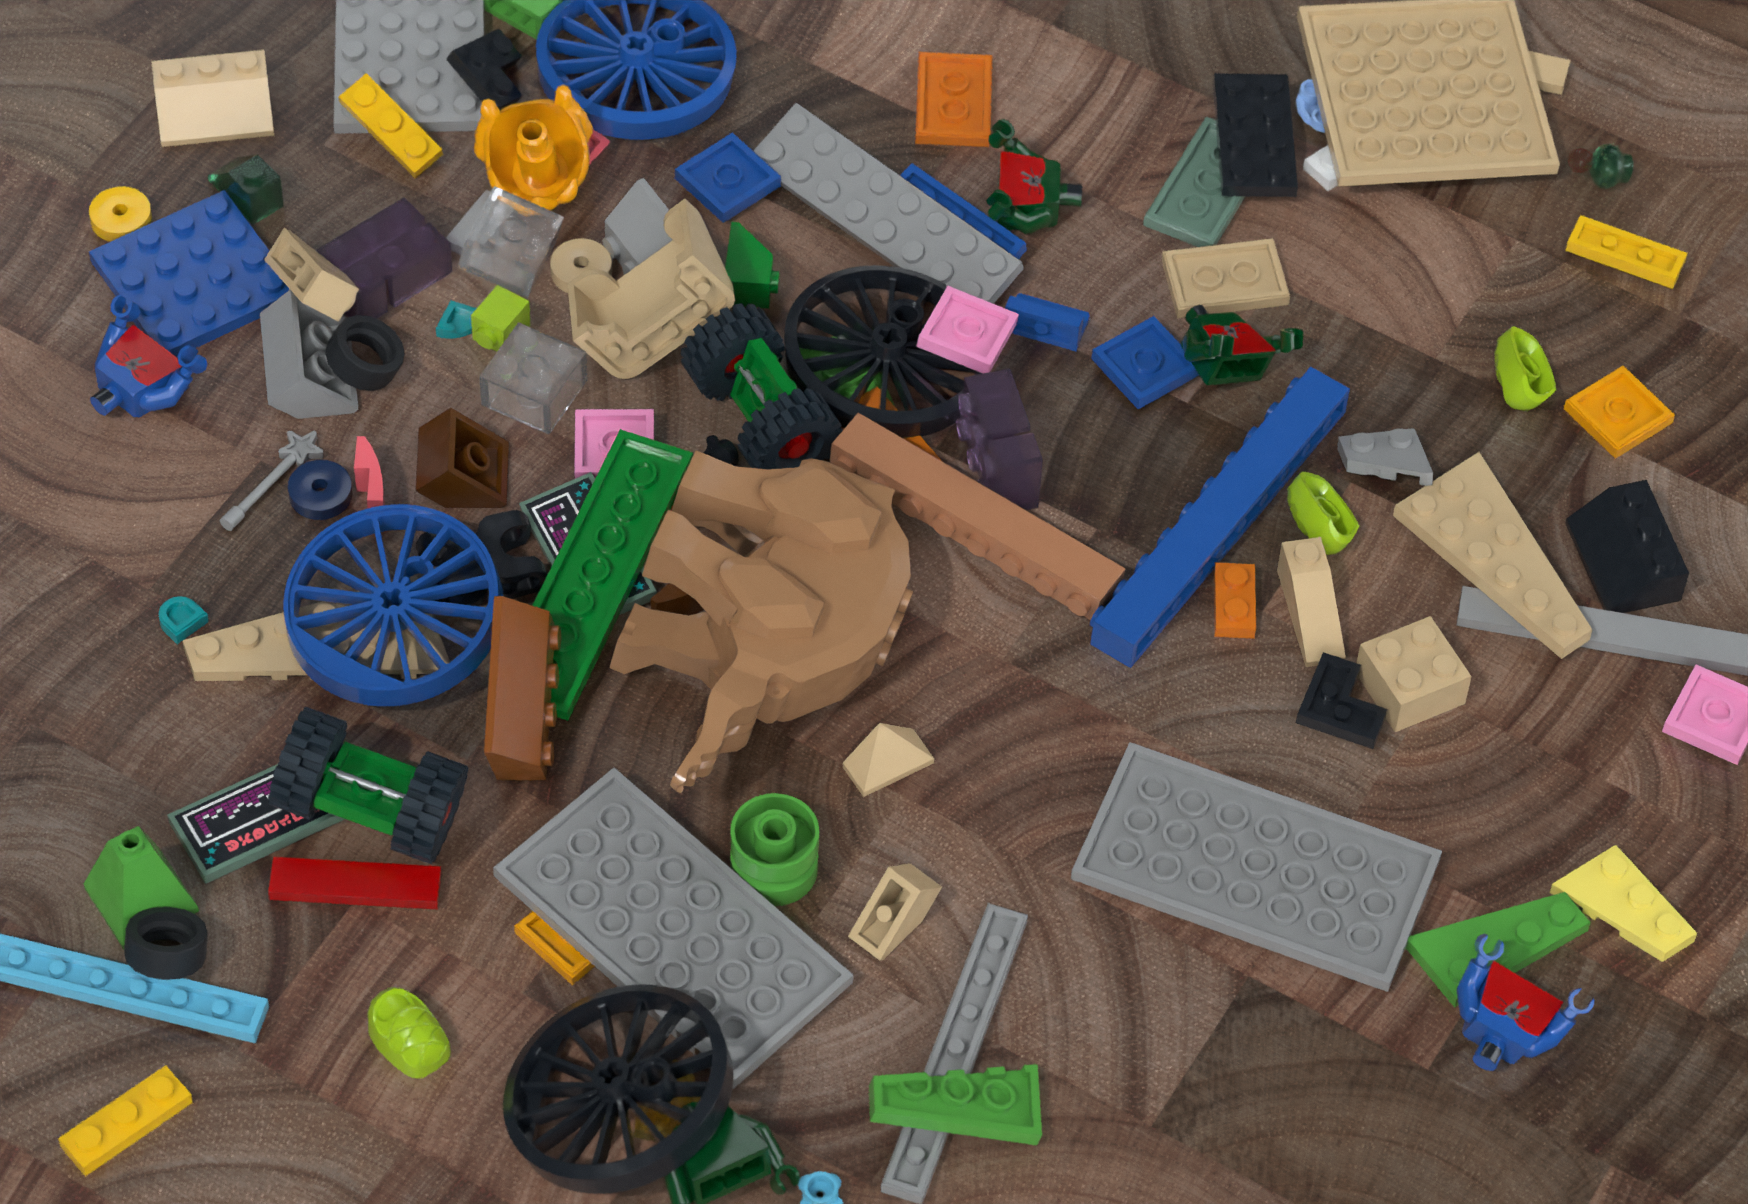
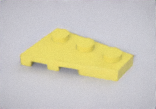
(1624, 898)

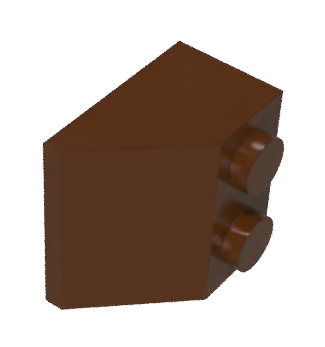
(461, 463)

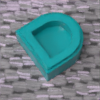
(181, 618)

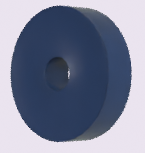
(320, 504)

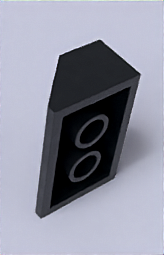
(1628, 549)

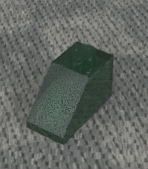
(251, 186)

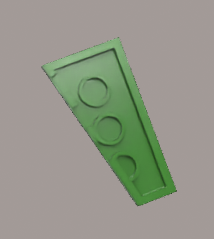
(1525, 929)
(974, 1104)

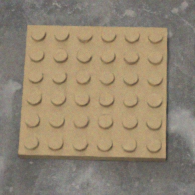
(1426, 91)

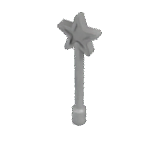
(296, 451)

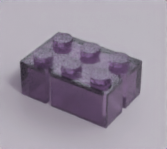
(394, 248)
(988, 423)

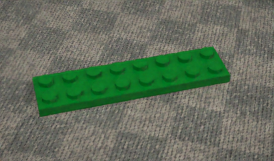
(607, 554)

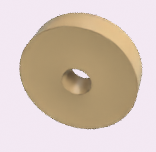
(577, 253)

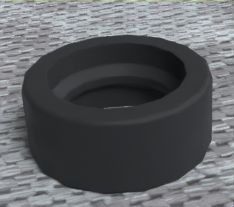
(376, 336)
(165, 961)

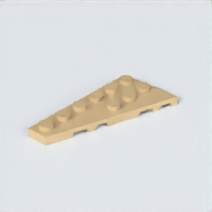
(1486, 540)
(264, 649)

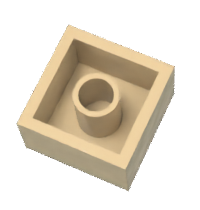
(1413, 673)

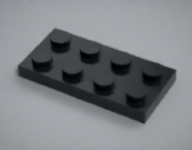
(1255, 135)

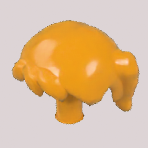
(535, 147)

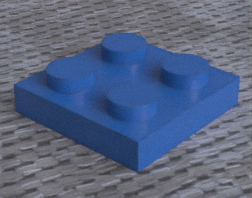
(727, 177)
(1144, 362)

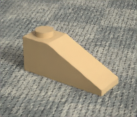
(311, 276)
(1311, 599)

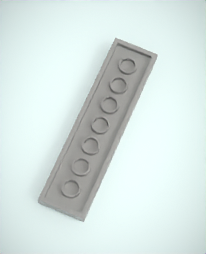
(883, 208)

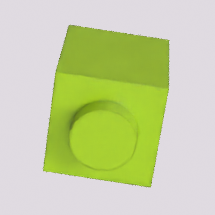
(498, 317)

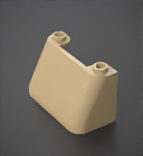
(654, 305)

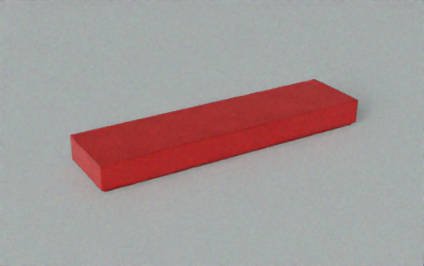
(355, 883)

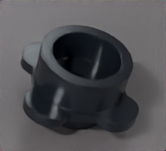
(722, 450)

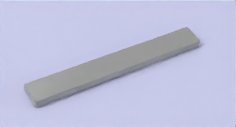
(1624, 634)
(958, 1043)

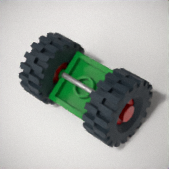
(742, 359)
(366, 786)

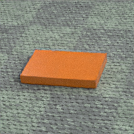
(953, 99)

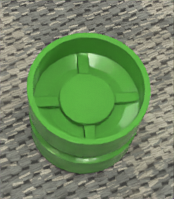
(776, 847)

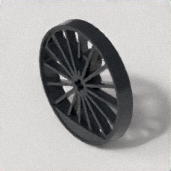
(874, 348)
(615, 1088)

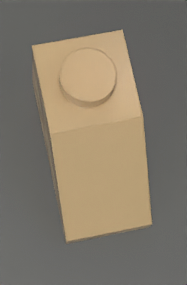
(894, 909)

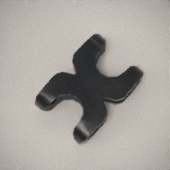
(499, 535)

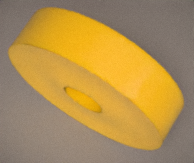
(115, 201)

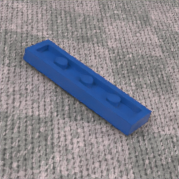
(965, 211)

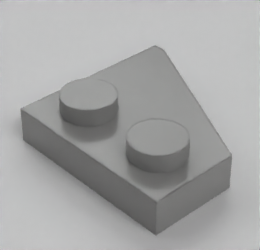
(1386, 455)

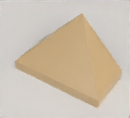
(886, 757)

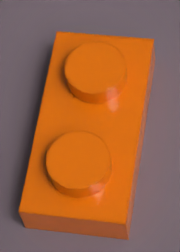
(1234, 600)

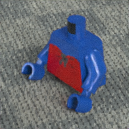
(138, 370)
(1508, 1012)

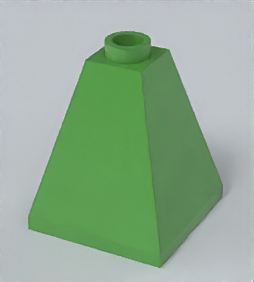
(134, 878)

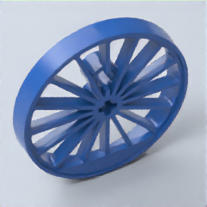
(648, 56)
(389, 605)

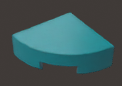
(455, 321)

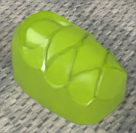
(1523, 370)
(1321, 512)
(407, 1033)

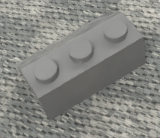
(636, 226)
(297, 364)

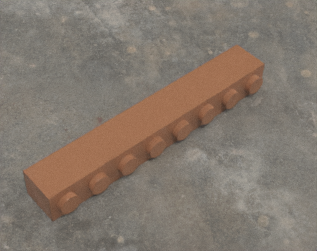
(979, 518)

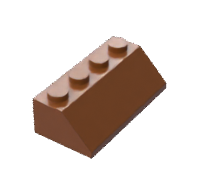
(521, 691)

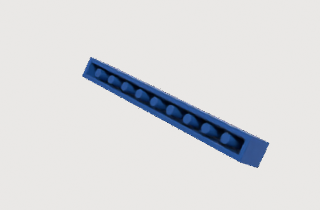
(1218, 517)

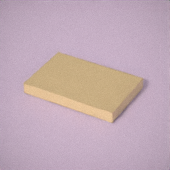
(1226, 277)

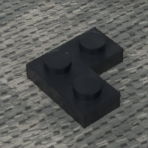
(482, 67)
(1333, 710)

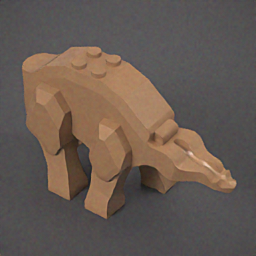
(789, 615)

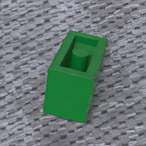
(750, 268)

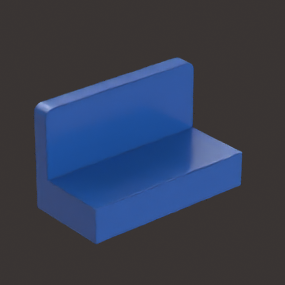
(1048, 321)

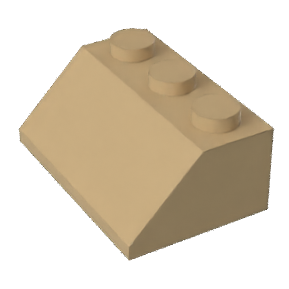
(212, 98)

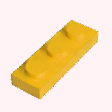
(390, 125)
(1626, 251)
(125, 1120)

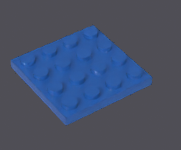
(192, 273)

